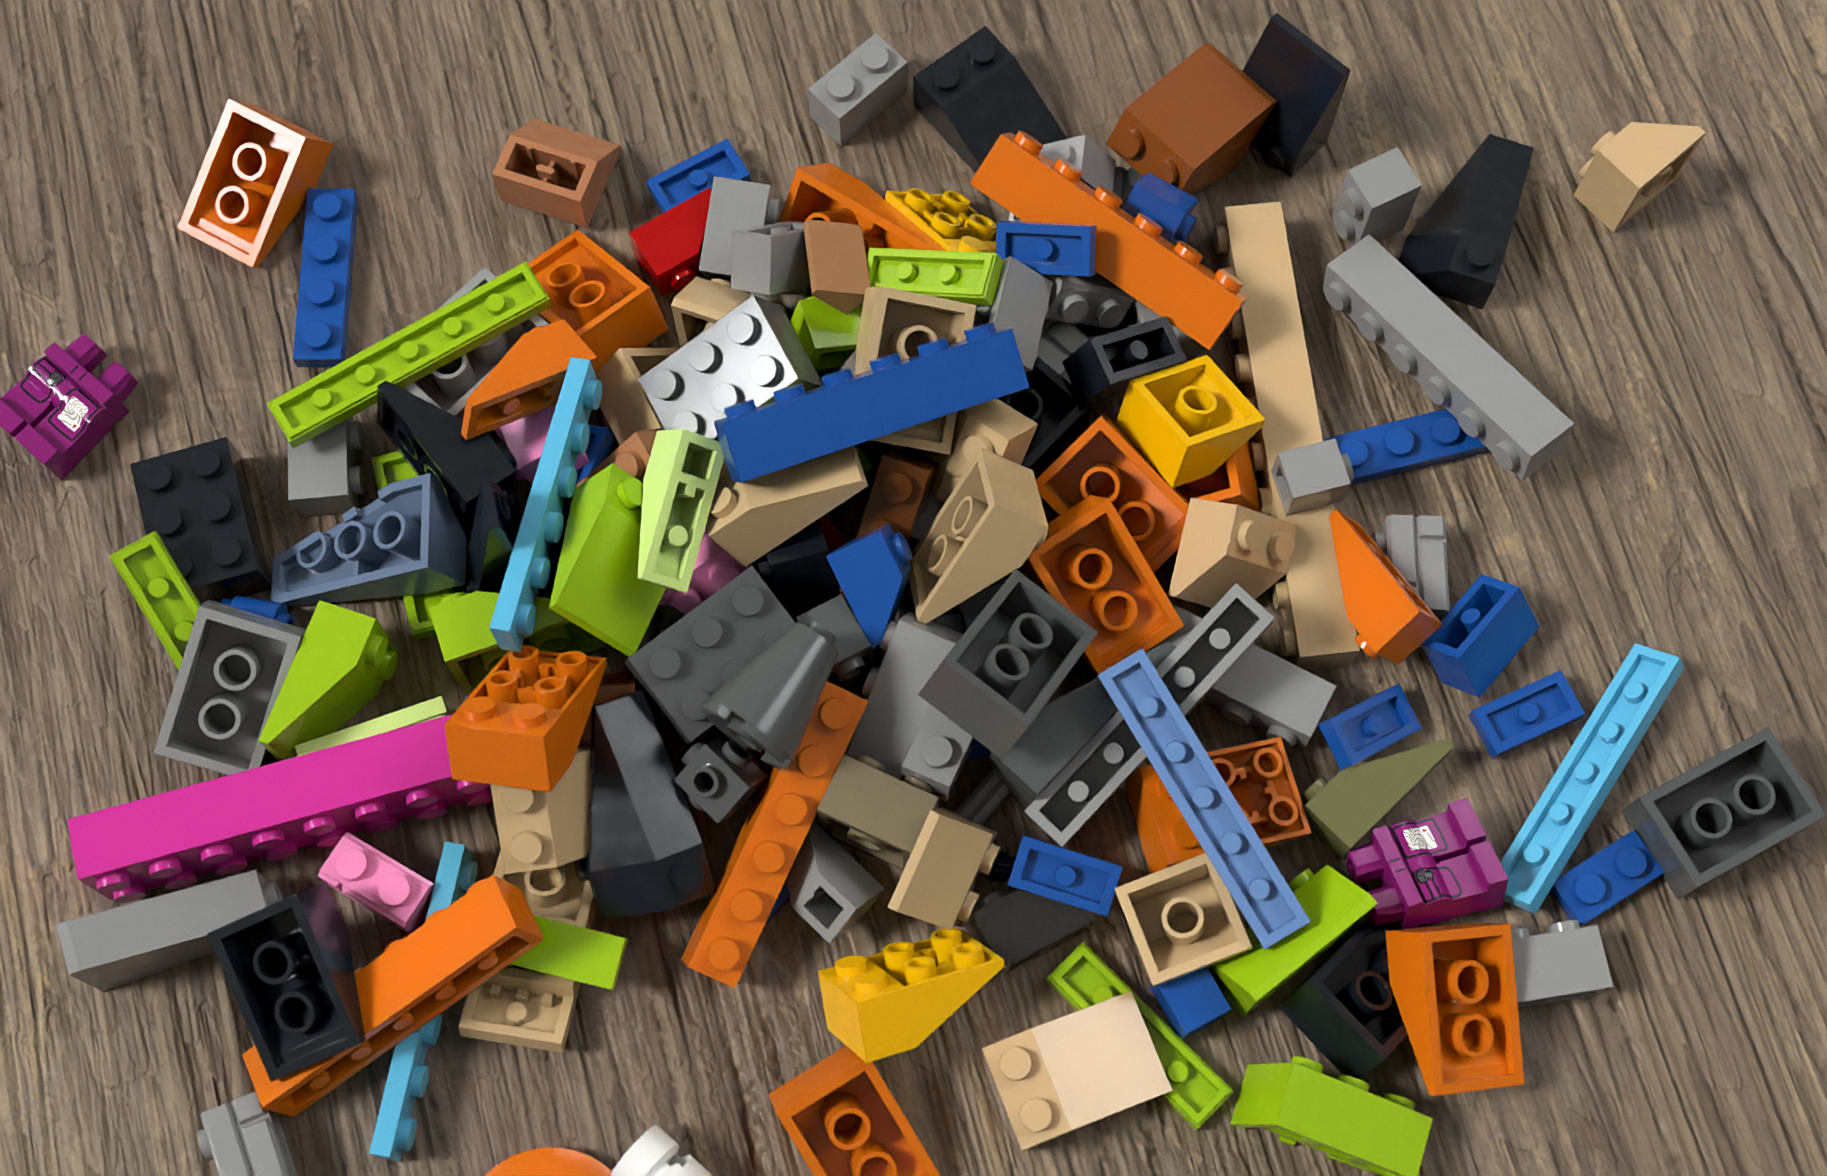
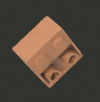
(555, 171)

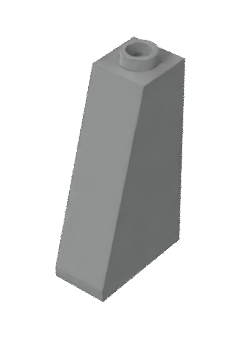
(158, 931)

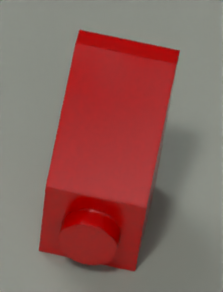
(673, 243)

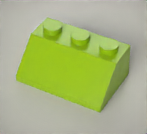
(1333, 910)

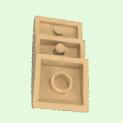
(525, 1004)

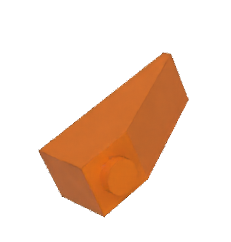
(525, 378)
(1377, 596)

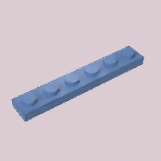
(1203, 799)

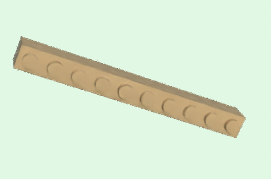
(1281, 388)

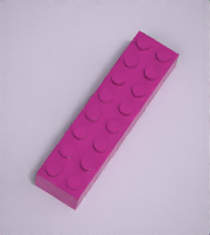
(269, 812)

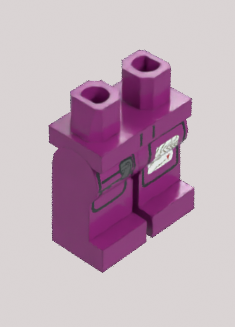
(63, 408)
(1430, 868)

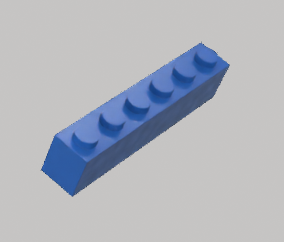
(870, 404)

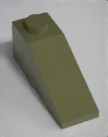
(1363, 795)

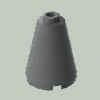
(776, 694)

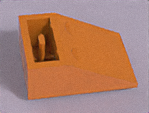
(524, 719)
(1258, 780)

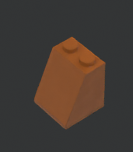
(1193, 122)

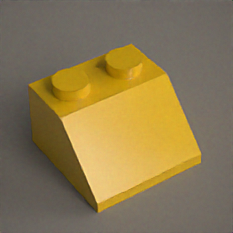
(1187, 419)

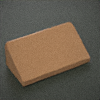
(837, 263)

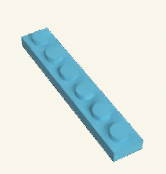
(542, 518)
(1587, 774)
(407, 1072)

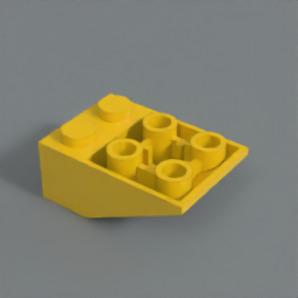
(947, 219)
(905, 992)

